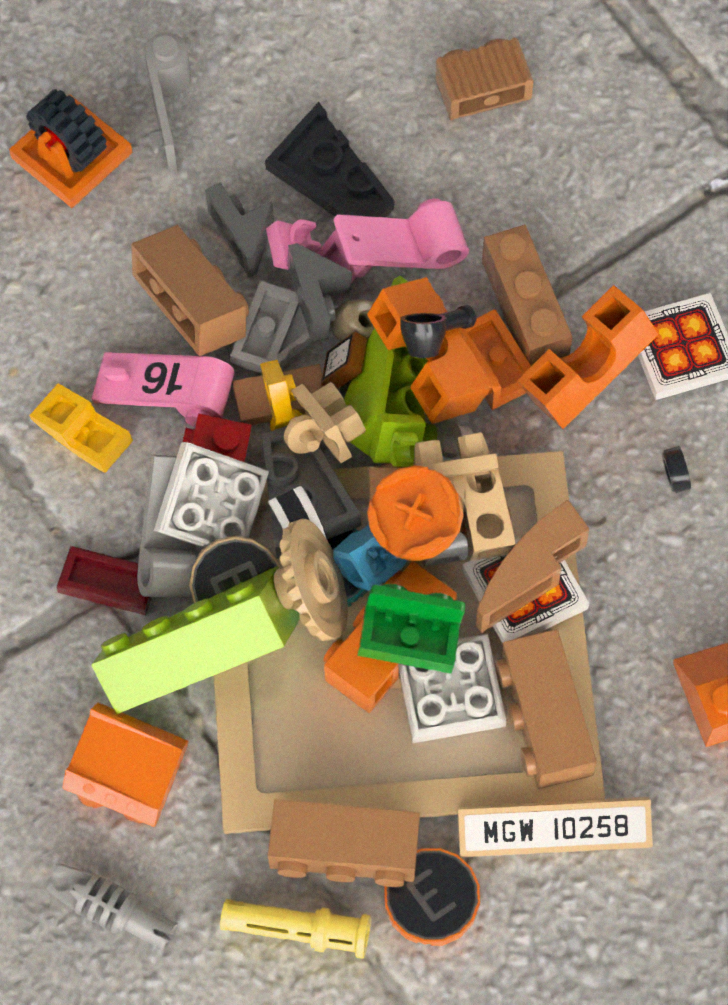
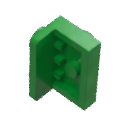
(411, 628)

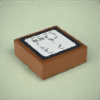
(344, 360)

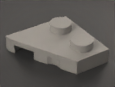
(272, 329)

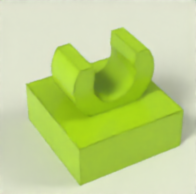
(396, 438)

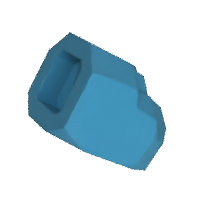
(365, 561)

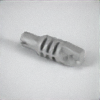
(109, 905)

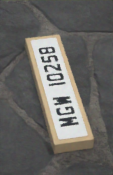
(554, 826)

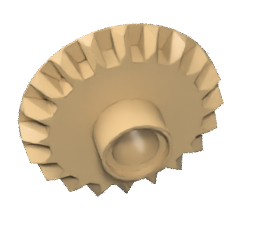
(311, 580)

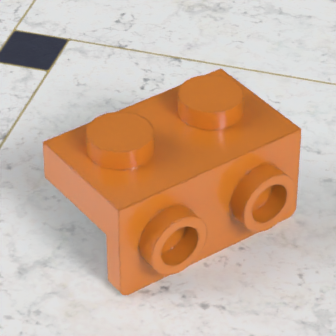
(498, 356)

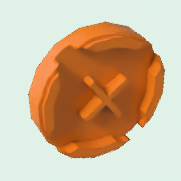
(415, 513)

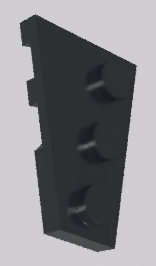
(326, 169)

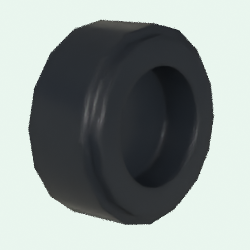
(676, 469)

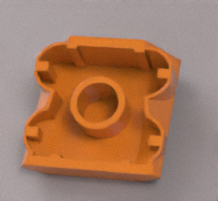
(124, 765)

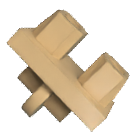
(325, 420)

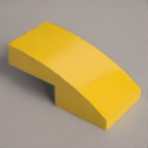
(80, 428)

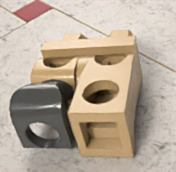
(482, 499)

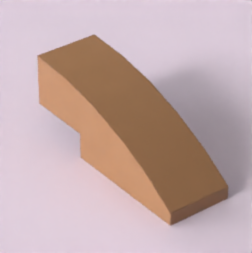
(532, 565)

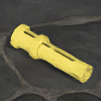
(318, 928)

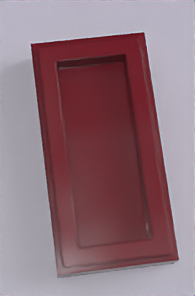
(102, 580)

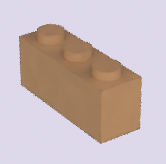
(189, 290)
(525, 294)
(546, 709)
(343, 842)

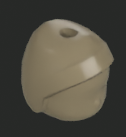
(352, 317)

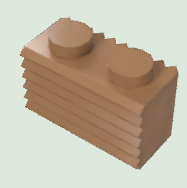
(483, 78)

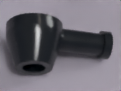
(426, 331)

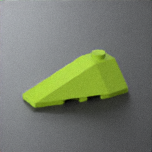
(385, 387)

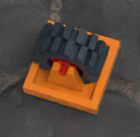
(68, 147)

